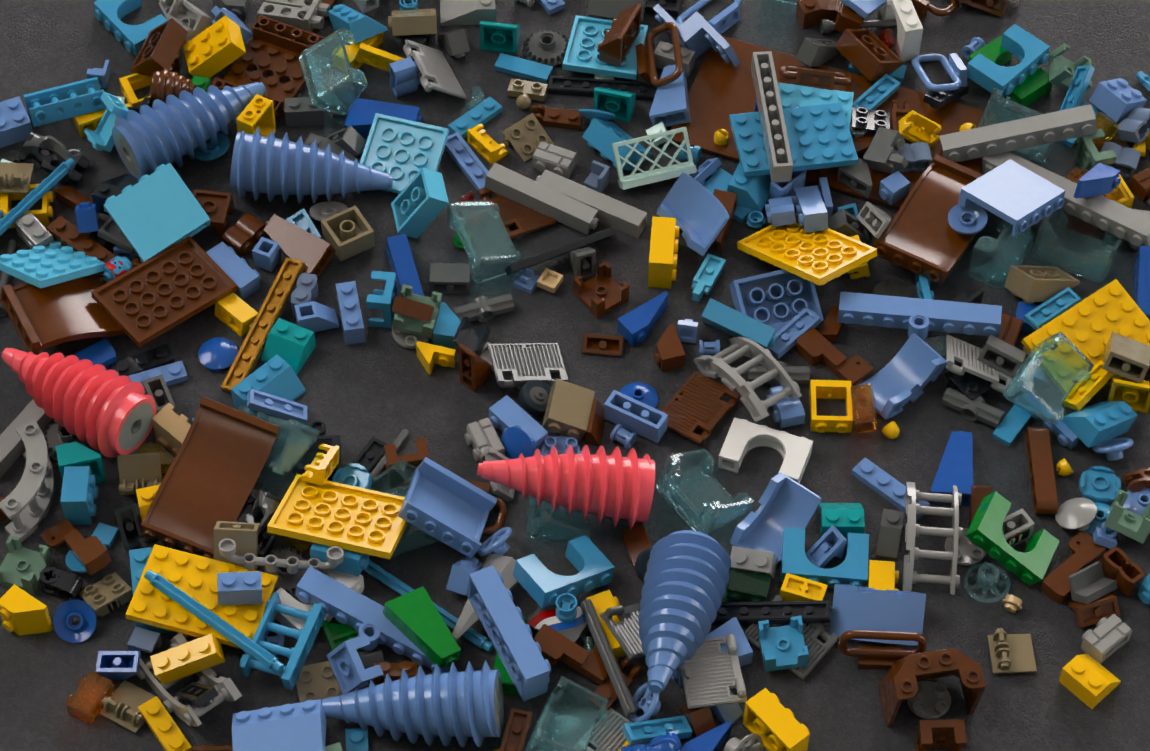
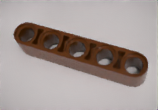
(1041, 470)

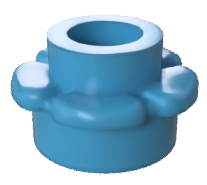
(755, 219)

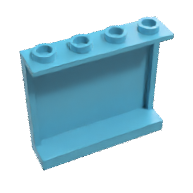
(157, 212)

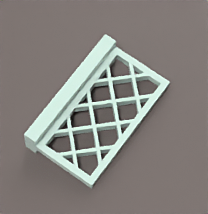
(658, 174)

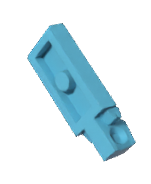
(707, 276)

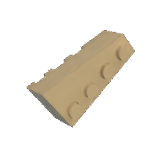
(170, 428)

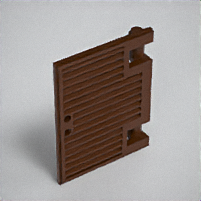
(516, 214)
(699, 407)

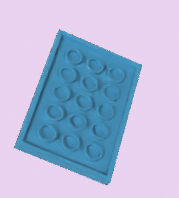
(815, 133)

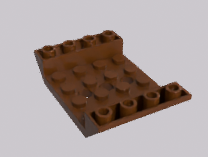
(276, 53)

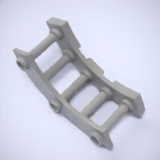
(718, 366)
(36, 487)
(913, 530)
(189, 714)

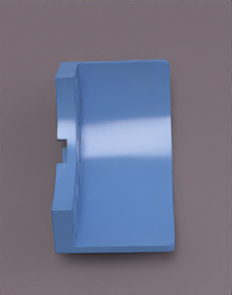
(696, 212)
(905, 376)
(782, 505)
(877, 611)

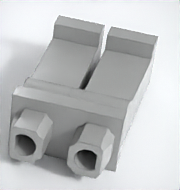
(297, 13)

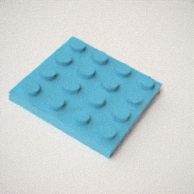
(583, 44)
(801, 96)
(403, 148)
(49, 264)

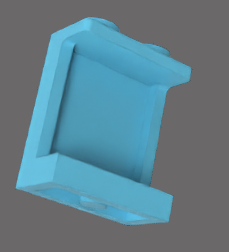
(102, 136)

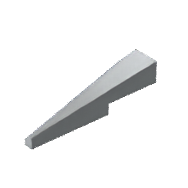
(186, 15)
(468, 617)

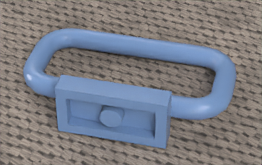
(721, 21)
(953, 66)

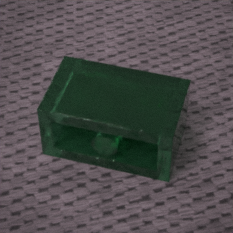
(747, 586)

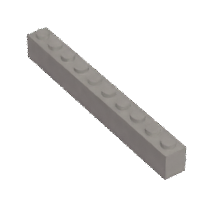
(1096, 210)

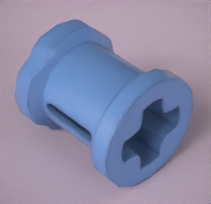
(973, 47)
(702, 345)
(623, 436)

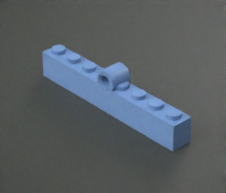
(919, 314)
(360, 613)

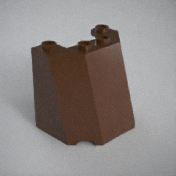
(902, 678)

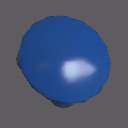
(217, 354)
(516, 442)

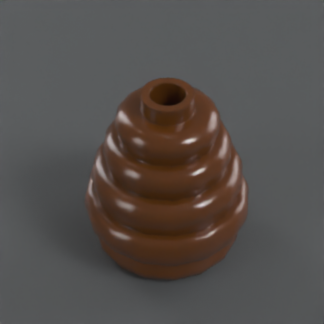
(168, 83)

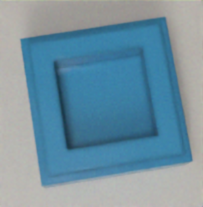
(106, 534)

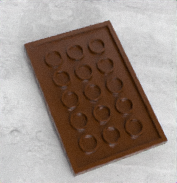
(164, 291)

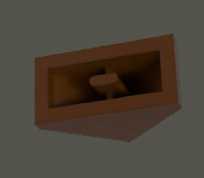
(699, 719)

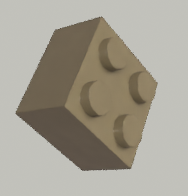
(348, 233)

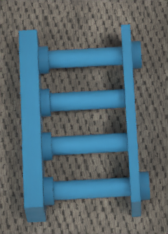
(64, 101)
(297, 655)

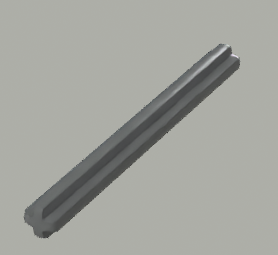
(608, 657)

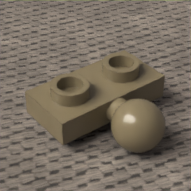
(526, 91)

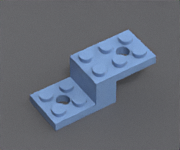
(698, 35)

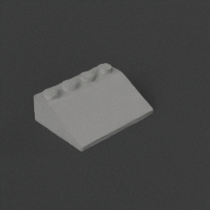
(466, 12)

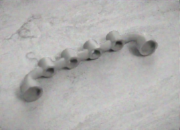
(227, 549)

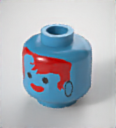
(116, 267)

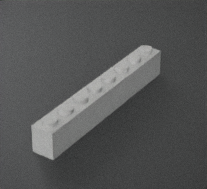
(771, 117)
(1019, 134)

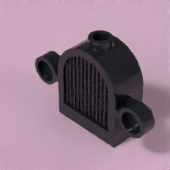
(307, 459)

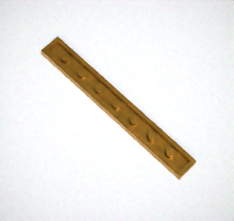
(263, 323)

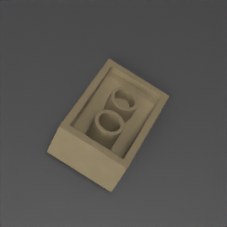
(1037, 282)

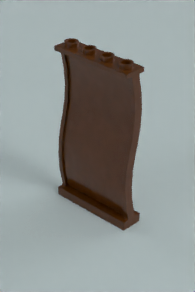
(920, 231)
(58, 312)
(209, 477)

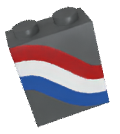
(573, 630)

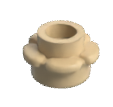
(1012, 603)

